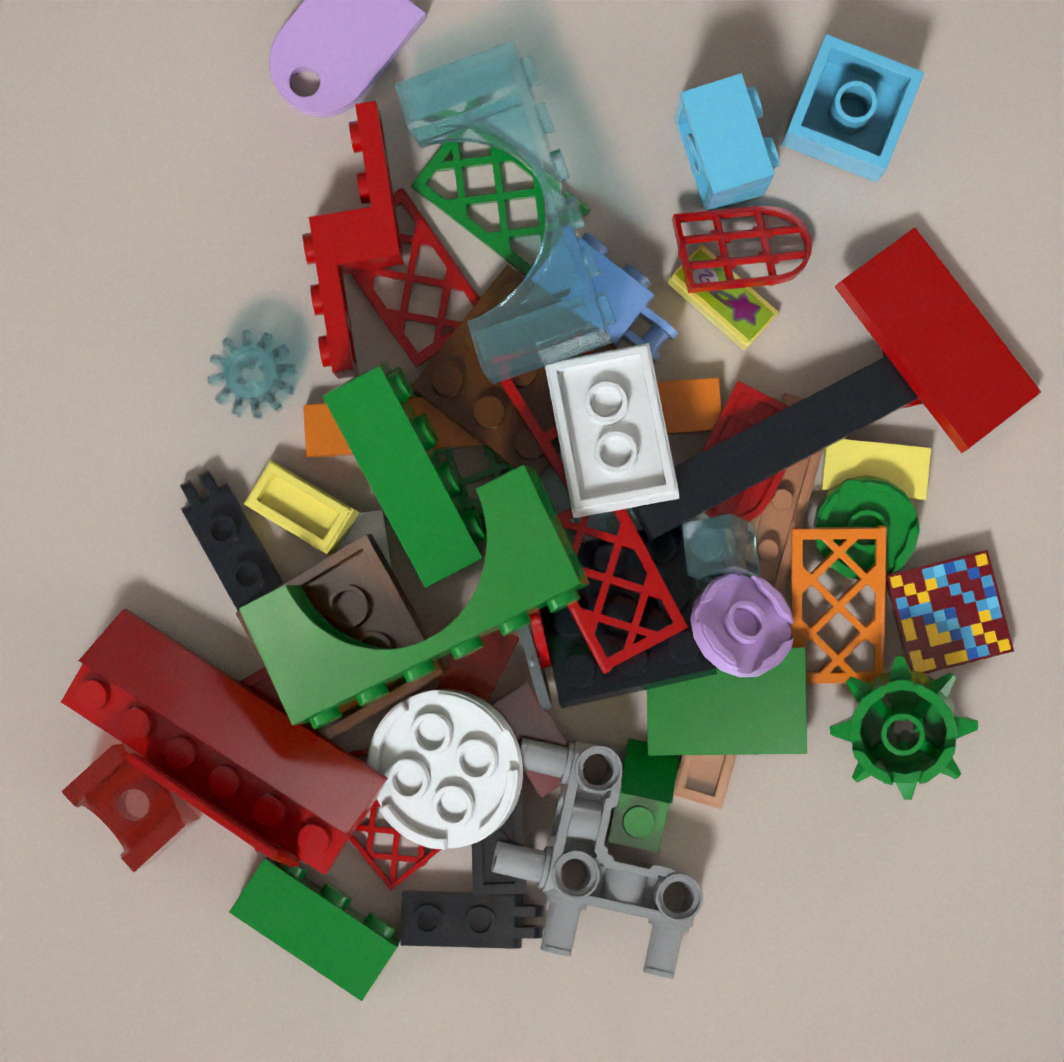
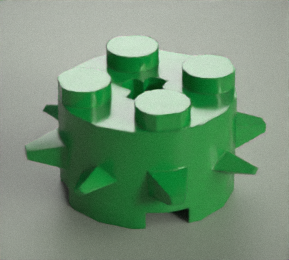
(903, 756)

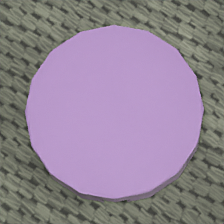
(742, 625)

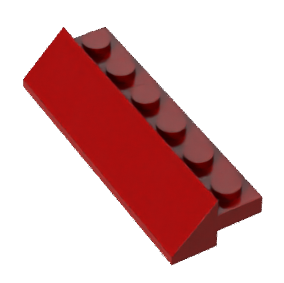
(223, 740)

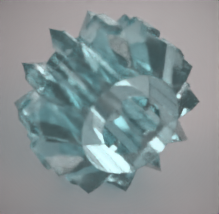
(258, 391)

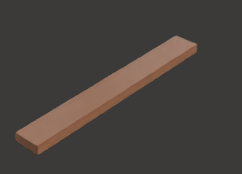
(708, 776)

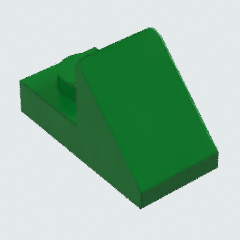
(644, 798)

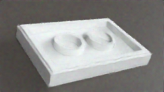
(611, 431)

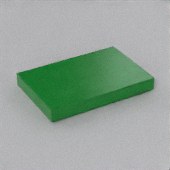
(732, 713)

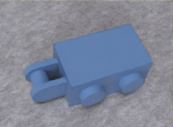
(629, 301)

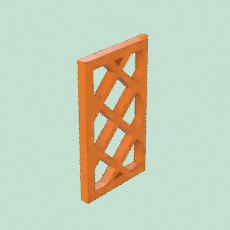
(874, 577)

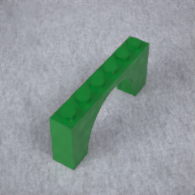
(524, 570)

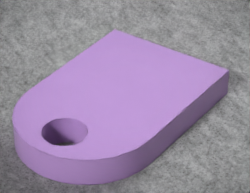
(344, 46)

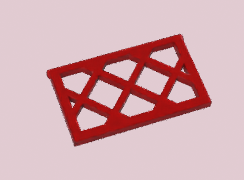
(454, 280)
(653, 587)

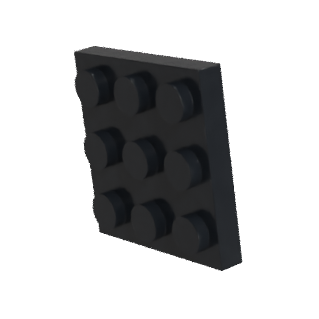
(666, 663)

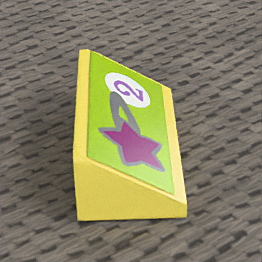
(735, 312)

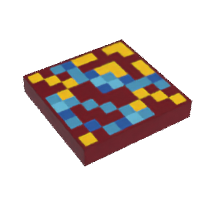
(949, 613)

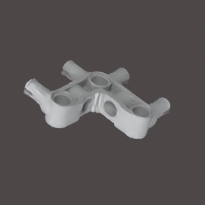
(580, 834)

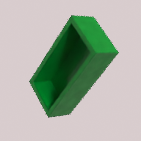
(406, 473)

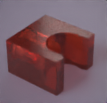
(104, 791)

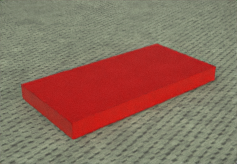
(938, 340)

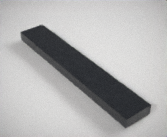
(778, 444)

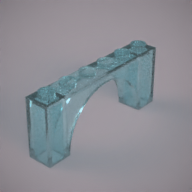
(557, 304)

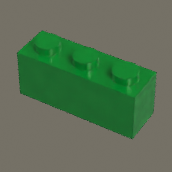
(317, 925)

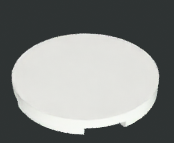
(448, 768)

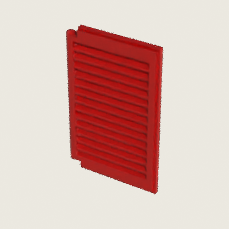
(214, 811)

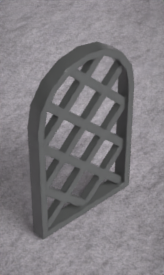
(538, 676)

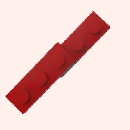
(353, 241)

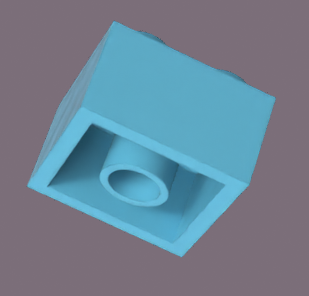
(852, 108)
(725, 142)

